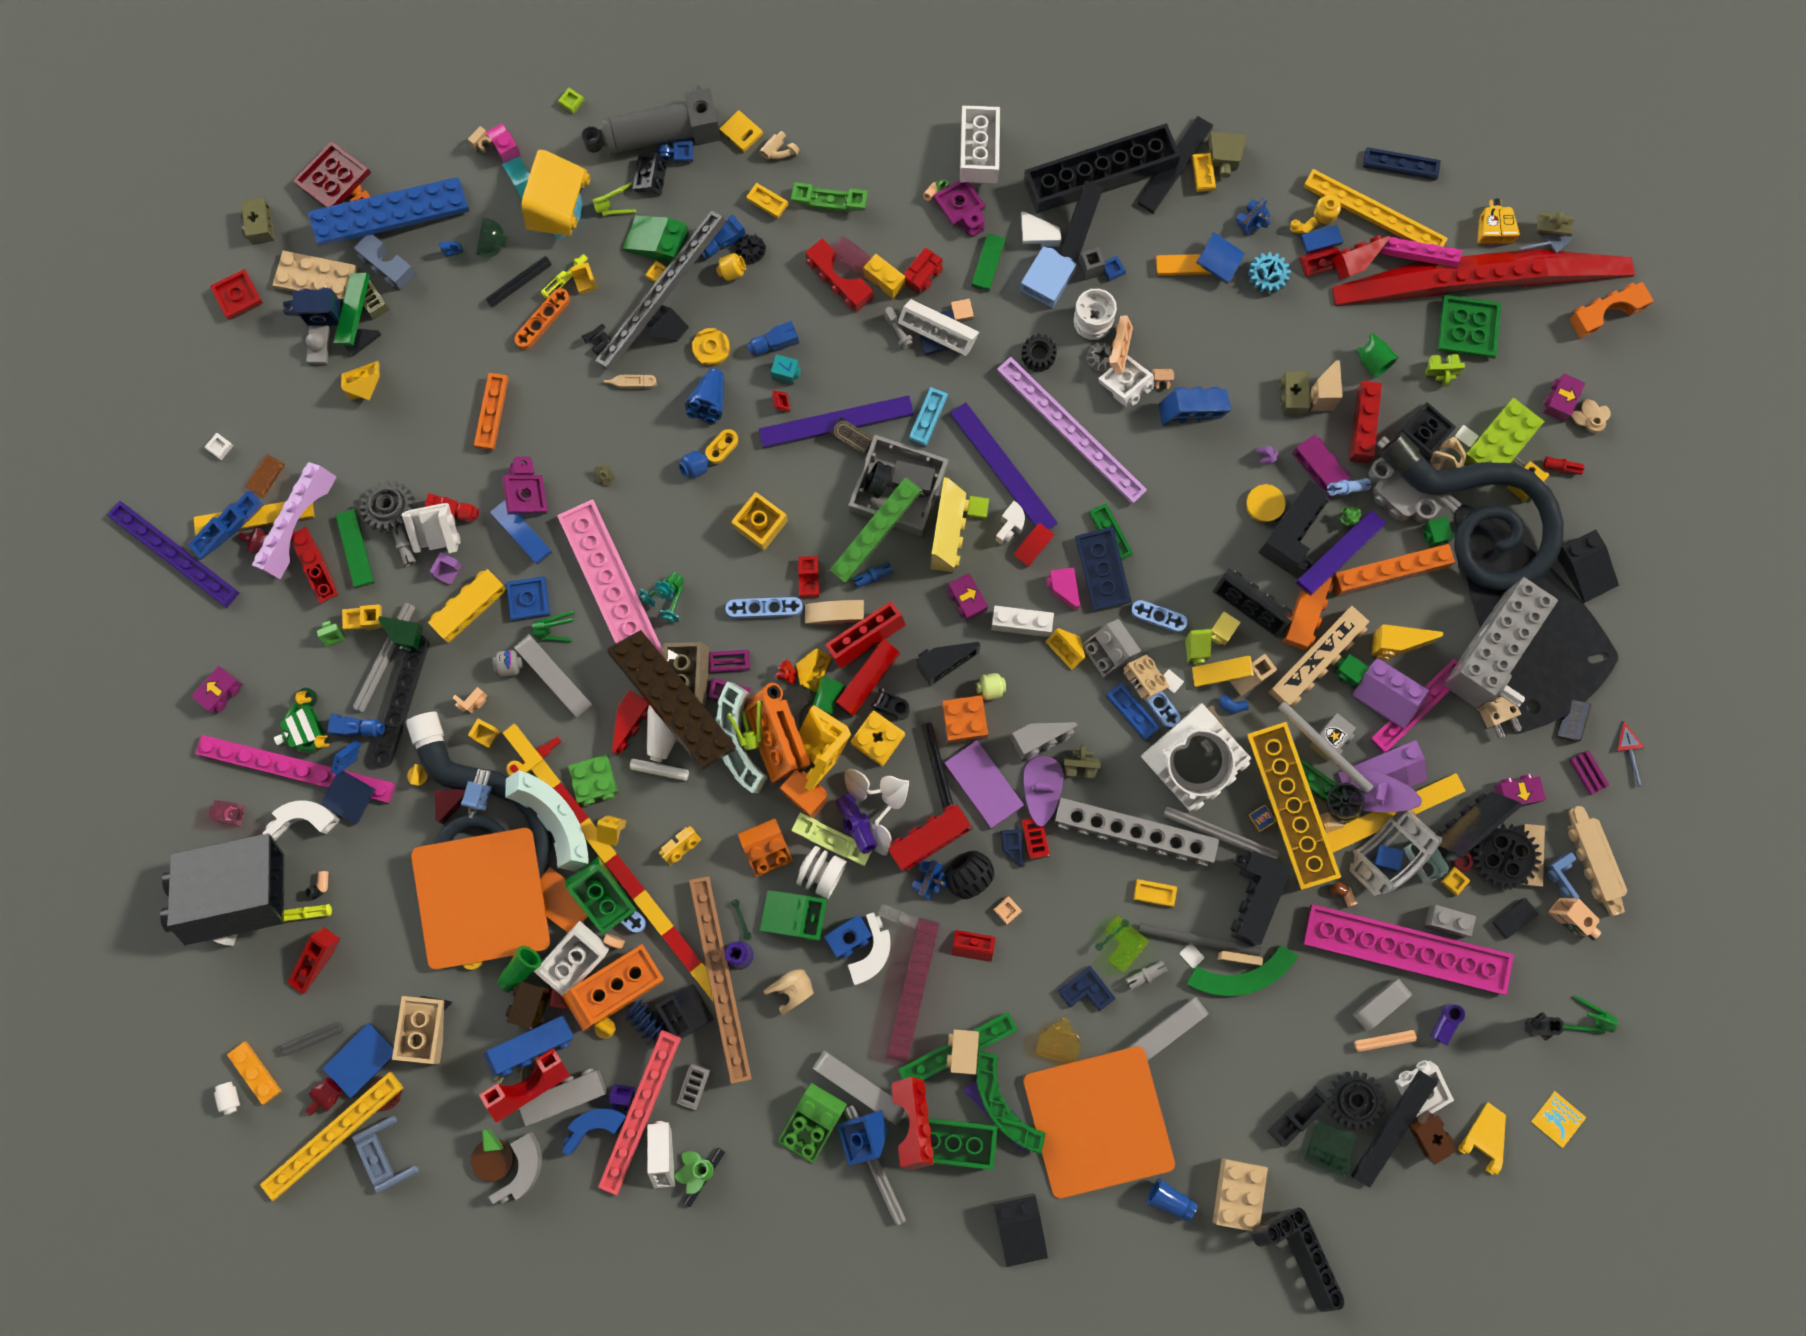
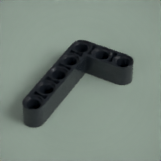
(1298, 1231)

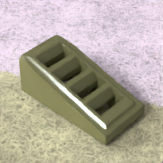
(378, 309)

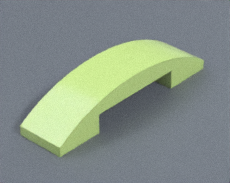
(829, 839)

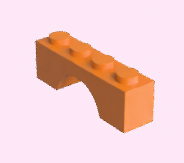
(1630, 300)

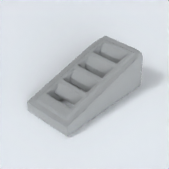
(696, 1068)

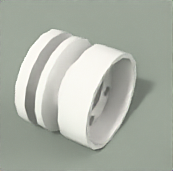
(1094, 314)
(821, 872)

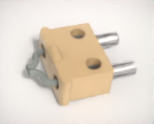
(1499, 712)

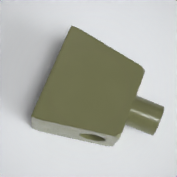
(1226, 151)

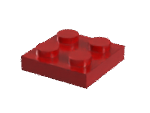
(236, 294)

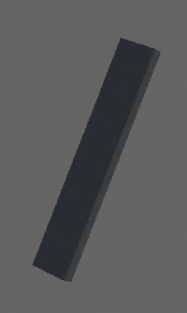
(1166, 179)
(1394, 1128)

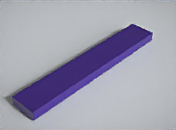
(1340, 553)

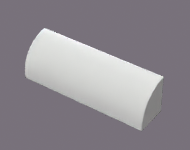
(938, 327)

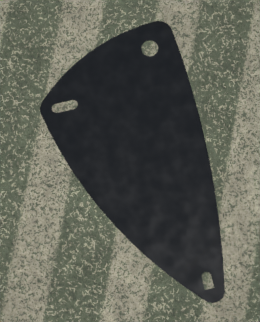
(1556, 660)

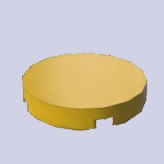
(710, 347)
(1265, 503)

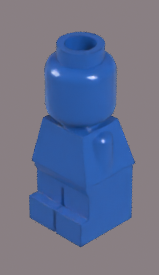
(726, 237)
(777, 338)
(354, 727)

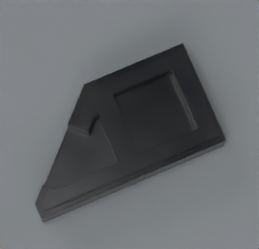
(363, 339)

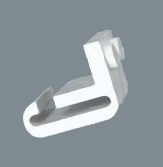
(431, 528)

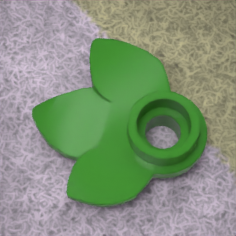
(692, 1172)

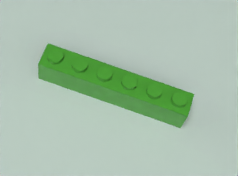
(876, 530)

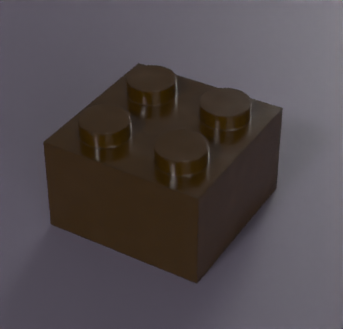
(528, 1005)

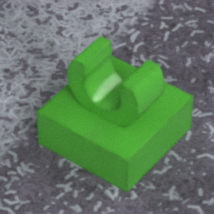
(330, 634)

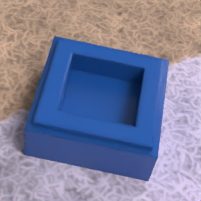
(1113, 269)

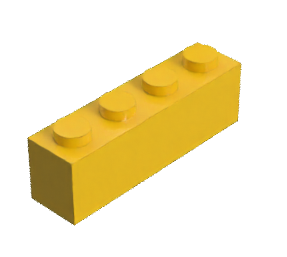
(467, 605)

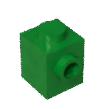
(1437, 532)
(1350, 670)

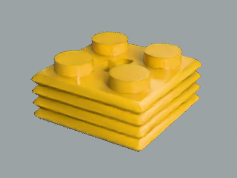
(876, 725)

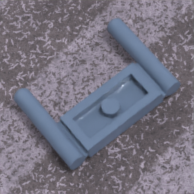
(376, 1159)

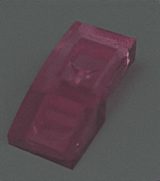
(851, 254)

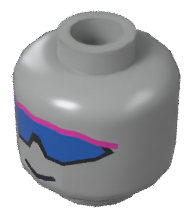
(507, 663)

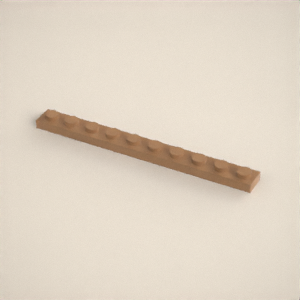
(720, 980)

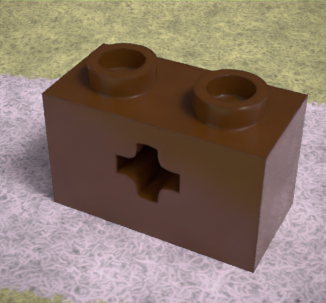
(1431, 1137)

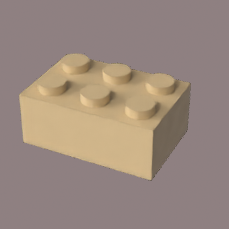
(1239, 1195)

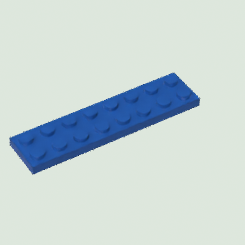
(388, 211)

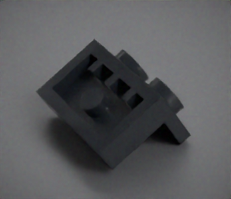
(650, 173)

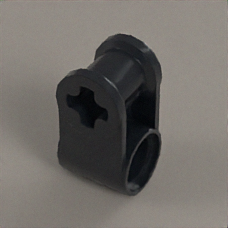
(890, 703)

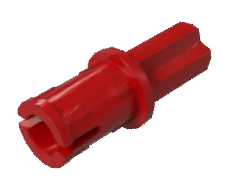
(1563, 465)

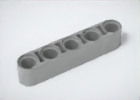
(553, 675)
(1171, 1028)
(859, 1087)

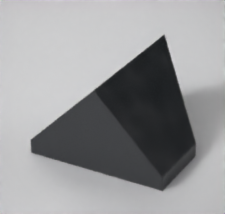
(666, 324)

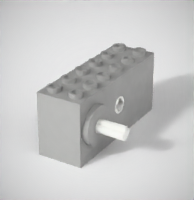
(1499, 644)

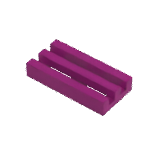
(746, 660)
(1594, 767)

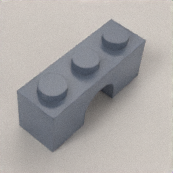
(396, 272)

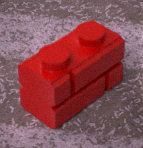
(923, 270)

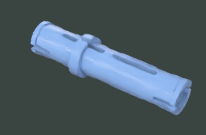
(1345, 487)

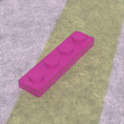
(1422, 252)

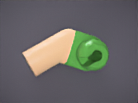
(934, 188)

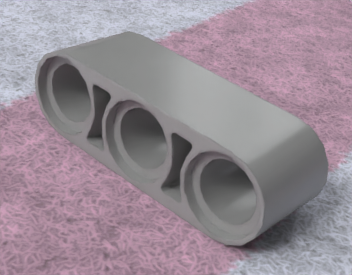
(1382, 1004)

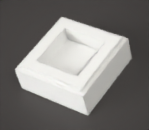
(218, 446)

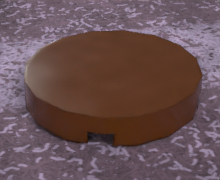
(492, 1164)

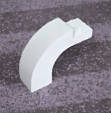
(297, 811)
(875, 961)

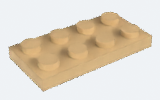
(310, 272)

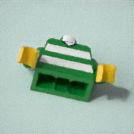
(302, 727)

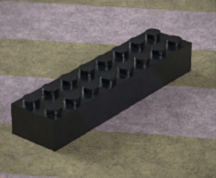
(1103, 165)

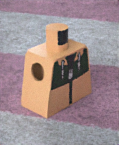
(1575, 917)

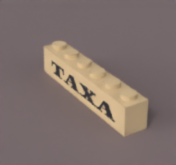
(1319, 656)

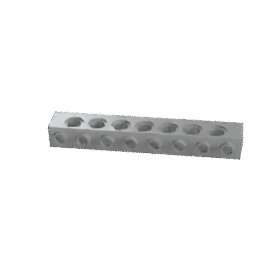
(1207, 844)

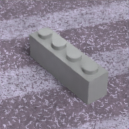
(564, 1097)

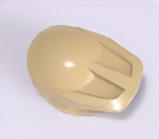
(1445, 461)
(796, 985)

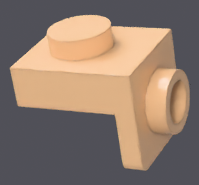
(474, 701)

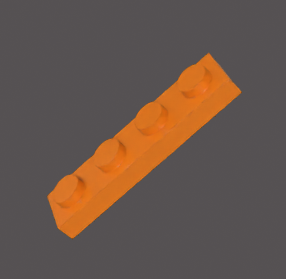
(491, 411)

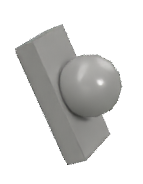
(318, 344)

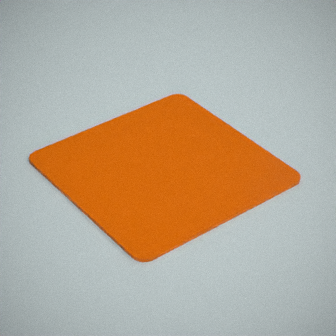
(480, 898)
(1099, 1122)

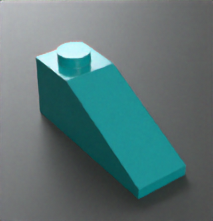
(518, 174)

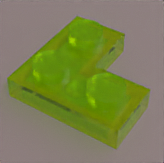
(1129, 947)

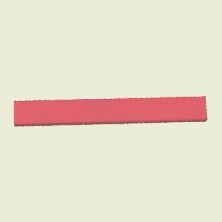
(639, 1112)

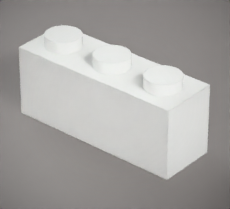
(1022, 621)

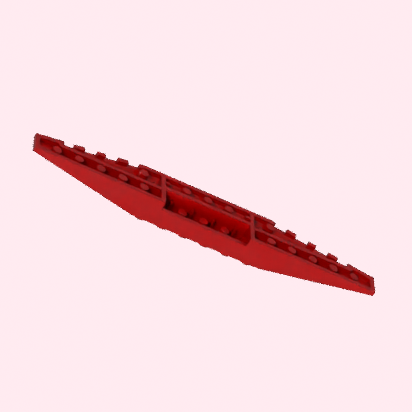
(1481, 271)

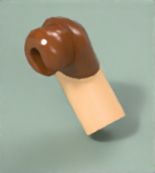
(1345, 891)

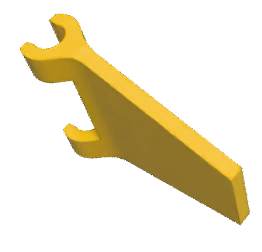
(1487, 1136)

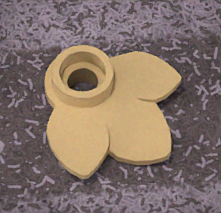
(1591, 413)

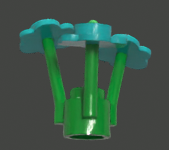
(665, 590)

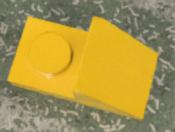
(609, 829)

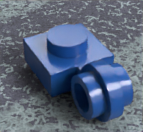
(682, 151)

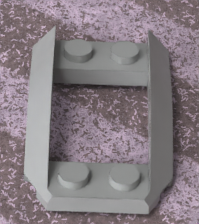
(1415, 831)

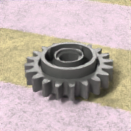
(375, 511)

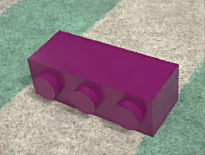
(1320, 463)

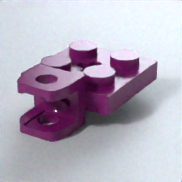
(968, 213)
(522, 479)

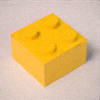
(759, 521)

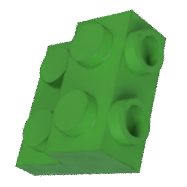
(593, 780)

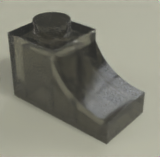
(798, 701)

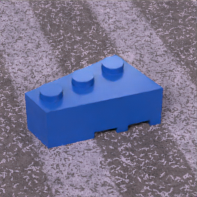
(1194, 403)

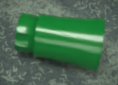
(827, 694)
(519, 968)

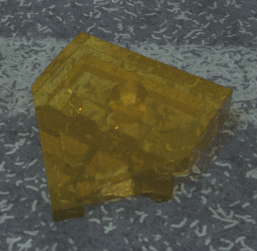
(1059, 1042)

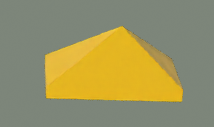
(1067, 647)
(811, 669)

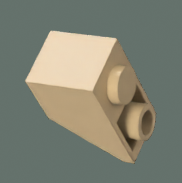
(1262, 670)

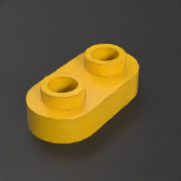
(720, 446)

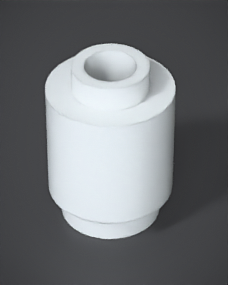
(226, 1098)

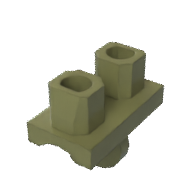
(1555, 224)
(1090, 764)

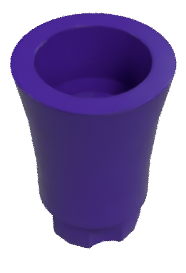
(745, 957)

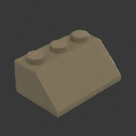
(691, 664)

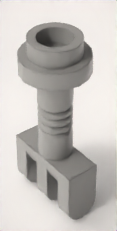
(891, 317)

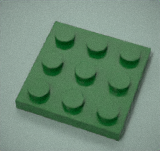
(1469, 326)

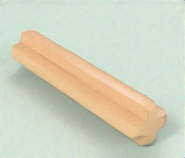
(1385, 1041)

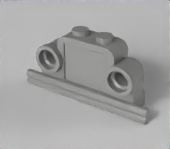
(1400, 497)

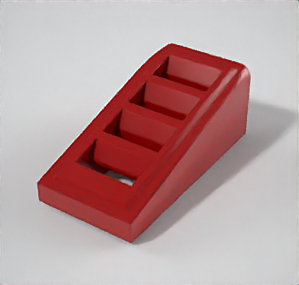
(1038, 854)

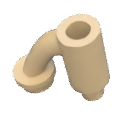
(770, 149)

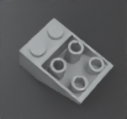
(1038, 736)

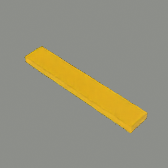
(264, 517)

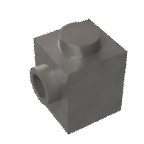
(1092, 262)

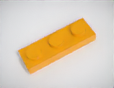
(254, 1073)

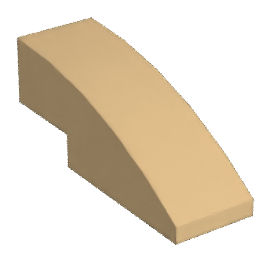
(834, 612)

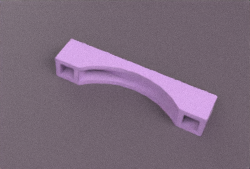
(274, 554)

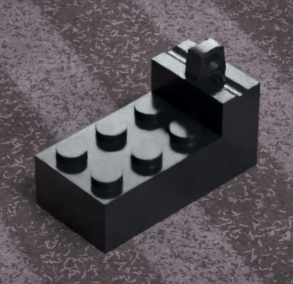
(1284, 543)
(1263, 895)

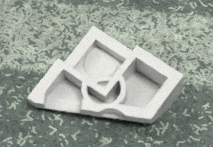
(1039, 231)

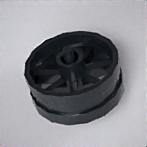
(877, 479)
(1345, 802)

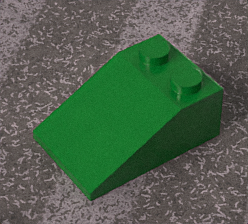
(656, 237)
(599, 895)

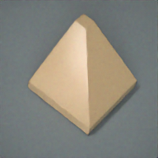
(1329, 823)

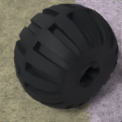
(969, 874)

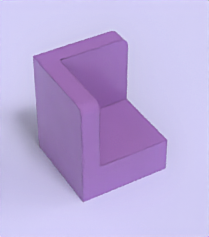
(445, 568)

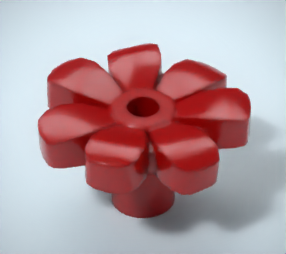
(786, 672)

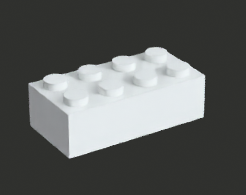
(979, 144)

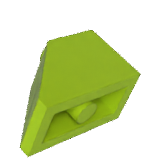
(1198, 646)

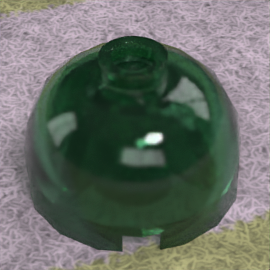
(490, 238)

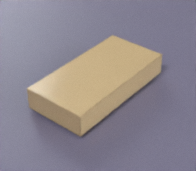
(1240, 958)

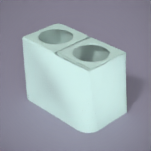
(1436, 858)

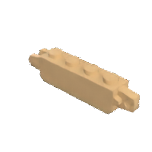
(1597, 860)

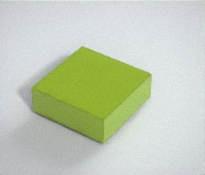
(571, 100)
(978, 507)

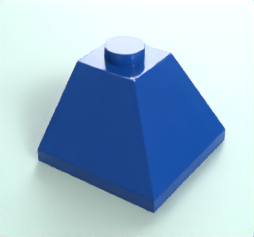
(863, 1137)

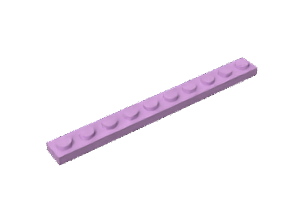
(1071, 430)

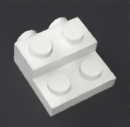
(1129, 385)
(1440, 1095)

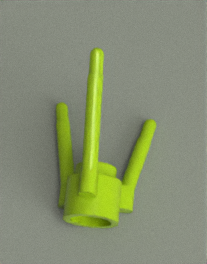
(602, 203)
(750, 739)

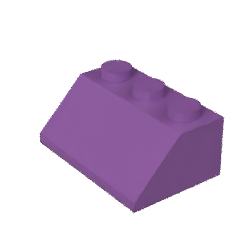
(1390, 693)

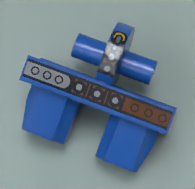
(1257, 217)
(932, 881)

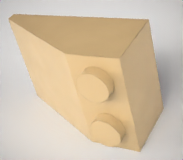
(419, 1030)

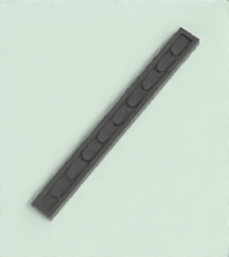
(660, 290)

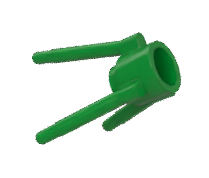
(543, 627)
(1603, 1020)

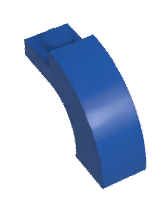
(603, 1118)

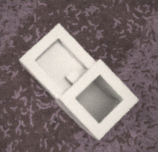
(1013, 520)

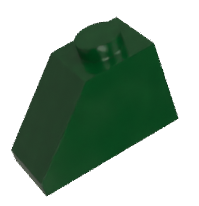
(402, 633)

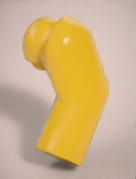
(1301, 228)

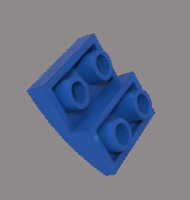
(1220, 258)

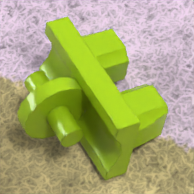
(1446, 371)

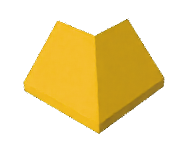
(361, 381)

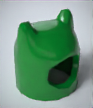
(1377, 356)

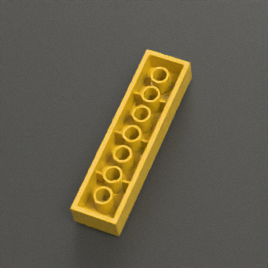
(1293, 806)

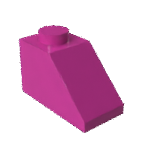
(1064, 587)

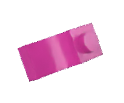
(503, 143)

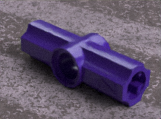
(856, 823)

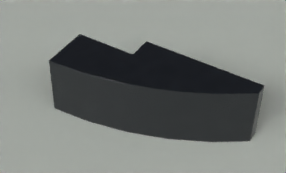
(1299, 1117)

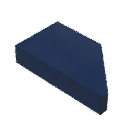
(1013, 845)

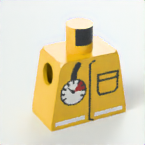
(1497, 224)

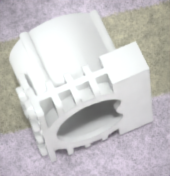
(1197, 723)

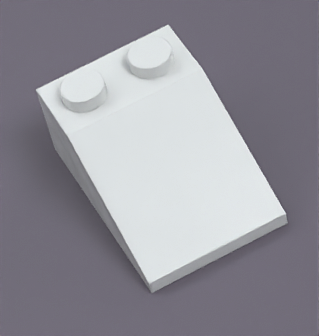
(572, 959)

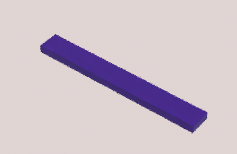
(824, 423)
(1002, 466)
(173, 554)

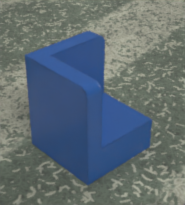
(1389, 858)

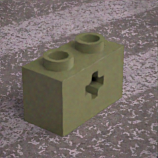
(257, 220)
(1299, 383)

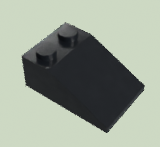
(1428, 430)
(1588, 566)
(943, 660)
(1020, 1229)

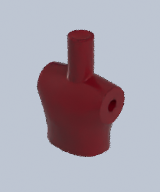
(254, 540)
(324, 1096)

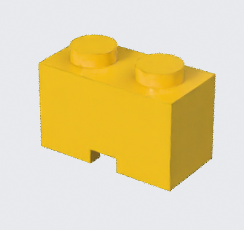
(884, 276)

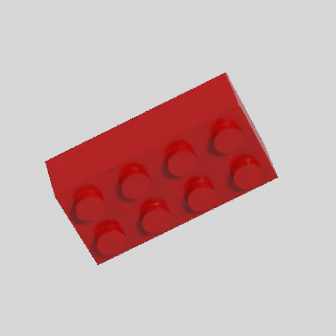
(930, 838)

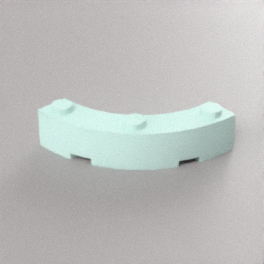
(739, 761)
(555, 816)

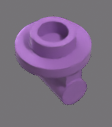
(1267, 454)

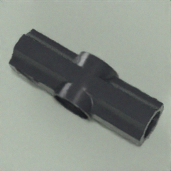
(1544, 1026)

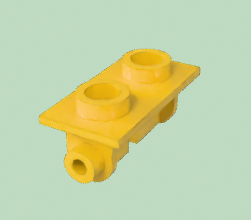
(674, 851)

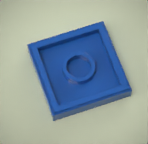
(528, 598)

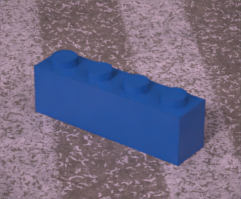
(528, 1046)

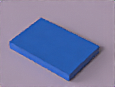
(360, 1060)

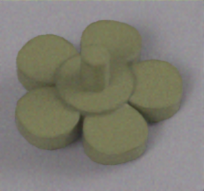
(603, 475)

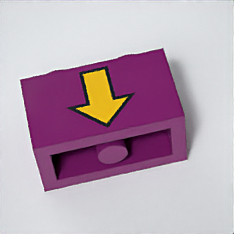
(1563, 397)
(967, 597)
(217, 690)
(1526, 790)

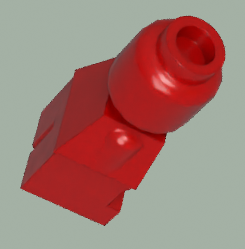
(461, 511)

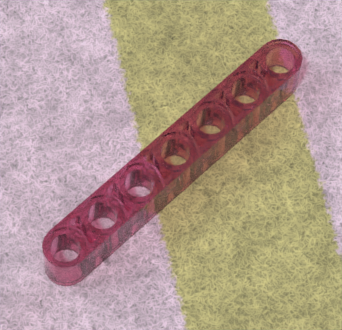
(913, 990)

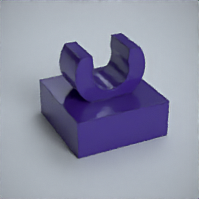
(621, 1095)

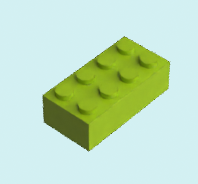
(1505, 435)

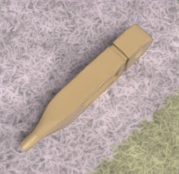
(633, 381)

